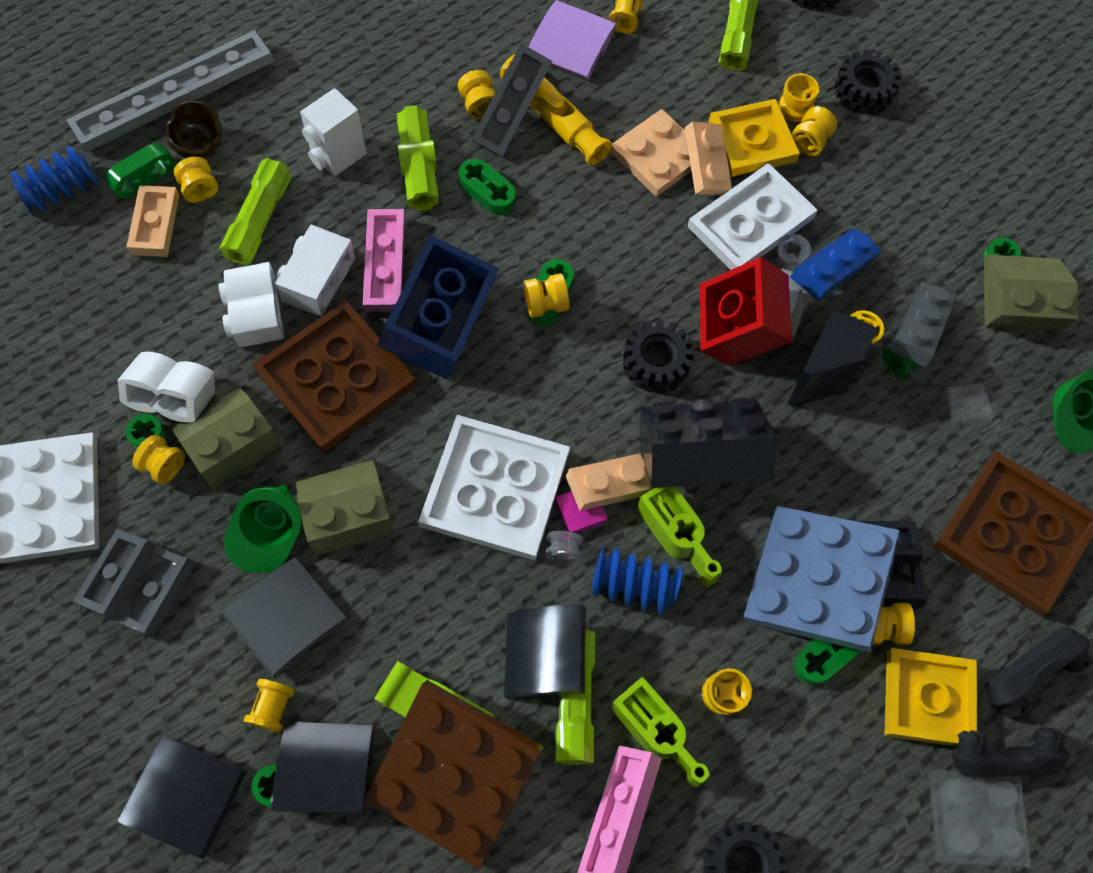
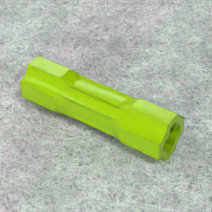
(737, 38)
(245, 233)
(574, 728)

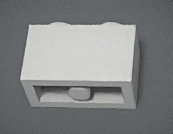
(333, 132)
(315, 270)

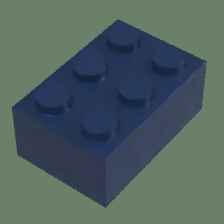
(437, 307)

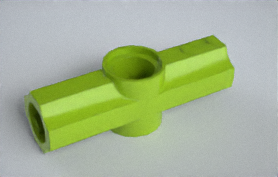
(417, 158)

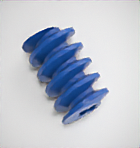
(53, 179)
(636, 581)

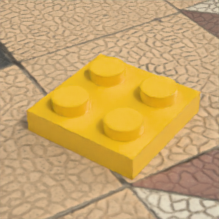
(755, 137)
(929, 696)

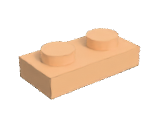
(708, 158)
(153, 221)
(608, 481)

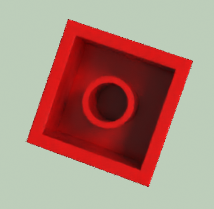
(745, 312)

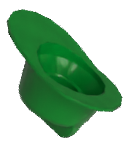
(1074, 413)
(262, 529)

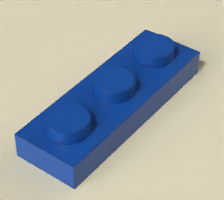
(836, 263)

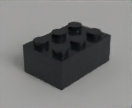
(707, 443)

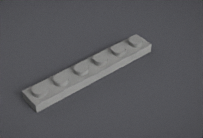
(165, 91)

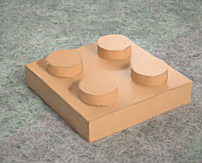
(655, 152)

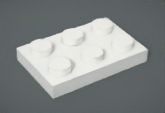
(752, 217)

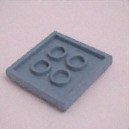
(823, 578)

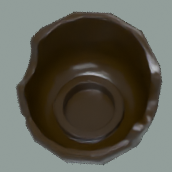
(190, 125)

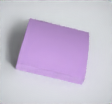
(572, 39)

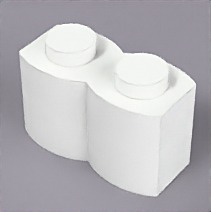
(252, 305)
(166, 386)

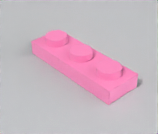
(383, 259)
(620, 812)

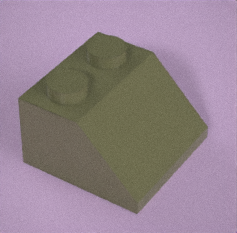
(1029, 293)
(227, 437)
(343, 508)

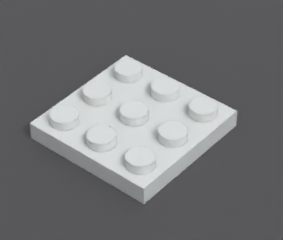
(495, 487)
(48, 497)

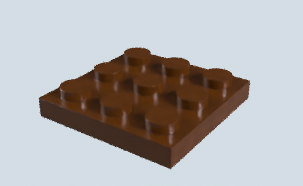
(334, 376)
(1018, 533)
(453, 773)

